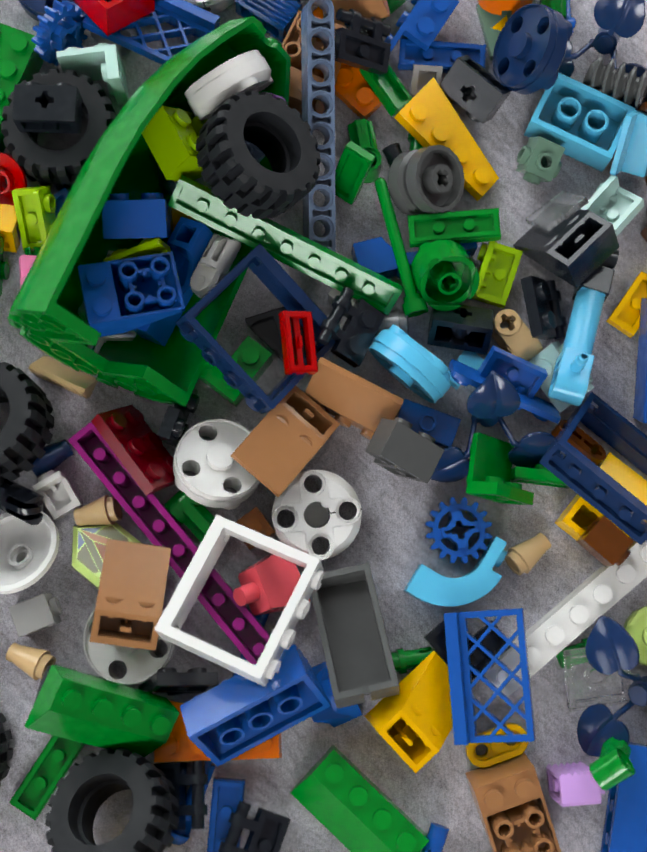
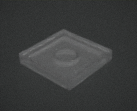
(588, 686)

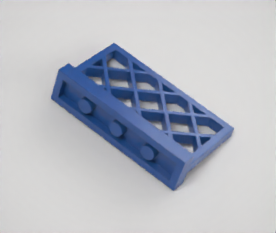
(179, 13)
(461, 682)

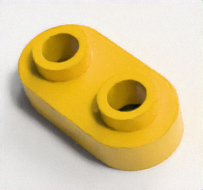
(497, 751)

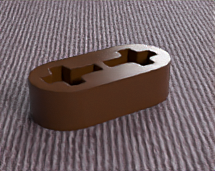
(583, 443)

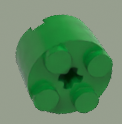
(444, 274)

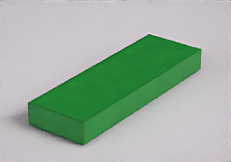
(455, 226)
(45, 774)

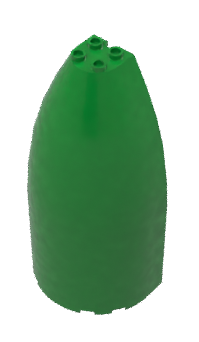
(122, 165)

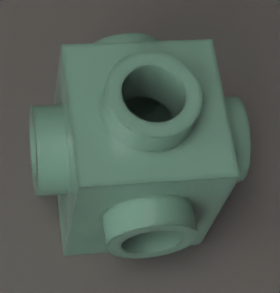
(539, 160)

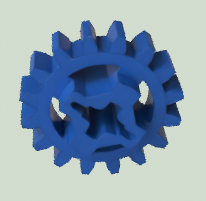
(59, 30)
(461, 545)

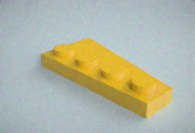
(435, 122)

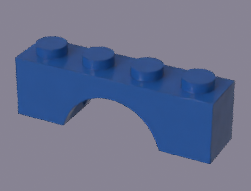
(188, 245)
(379, 256)

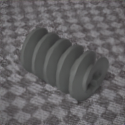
(617, 81)

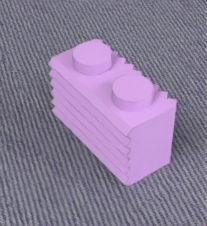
(573, 785)

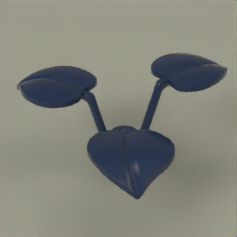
(615, 20)
(489, 405)
(608, 651)

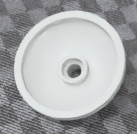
(25, 551)

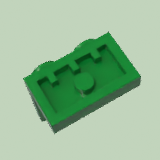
(491, 472)

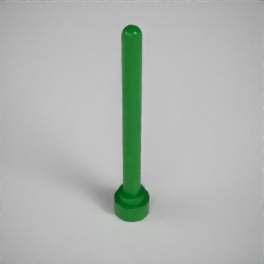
(413, 304)

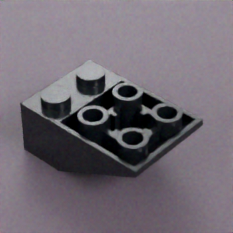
(572, 247)

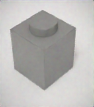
(36, 614)

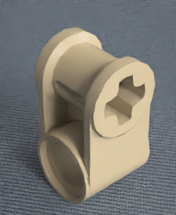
(516, 337)

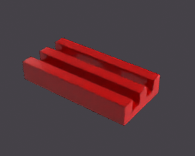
(287, 345)

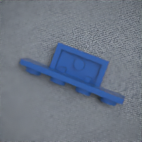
(422, 22)
(520, 373)

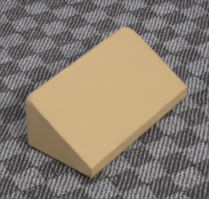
(63, 376)

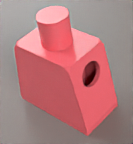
(267, 585)

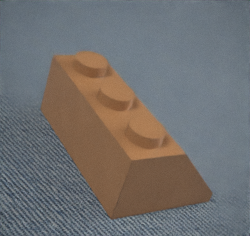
(351, 398)

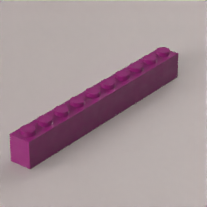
(165, 531)

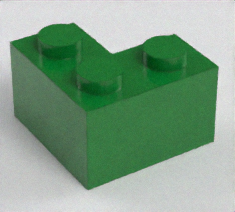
(250, 357)

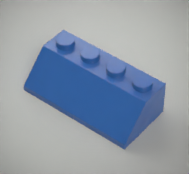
(245, 714)

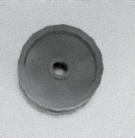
(426, 180)

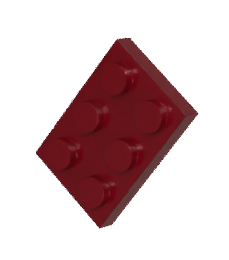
(137, 447)

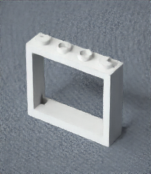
(196, 577)

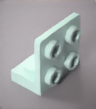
(99, 63)

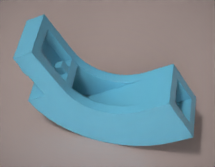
(445, 591)

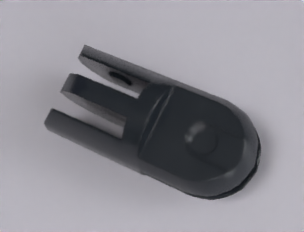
(21, 502)

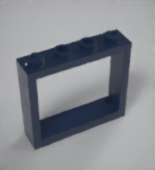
(289, 295)
(589, 479)

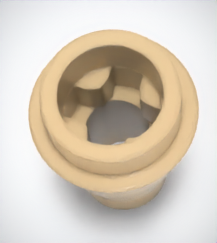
(99, 512)
(525, 555)
(30, 659)

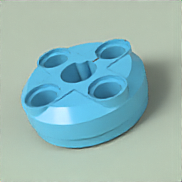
(411, 364)

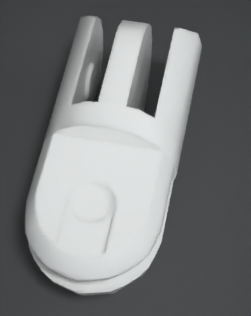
(214, 263)

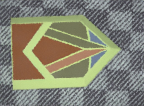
(90, 546)

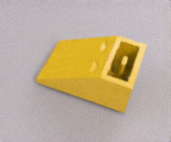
(581, 514)
(419, 716)

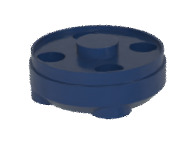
(531, 49)

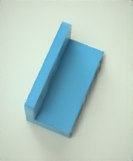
(632, 146)

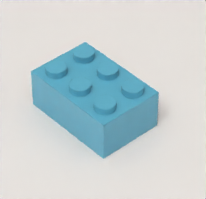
(580, 121)

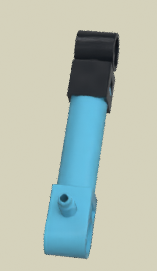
(575, 361)

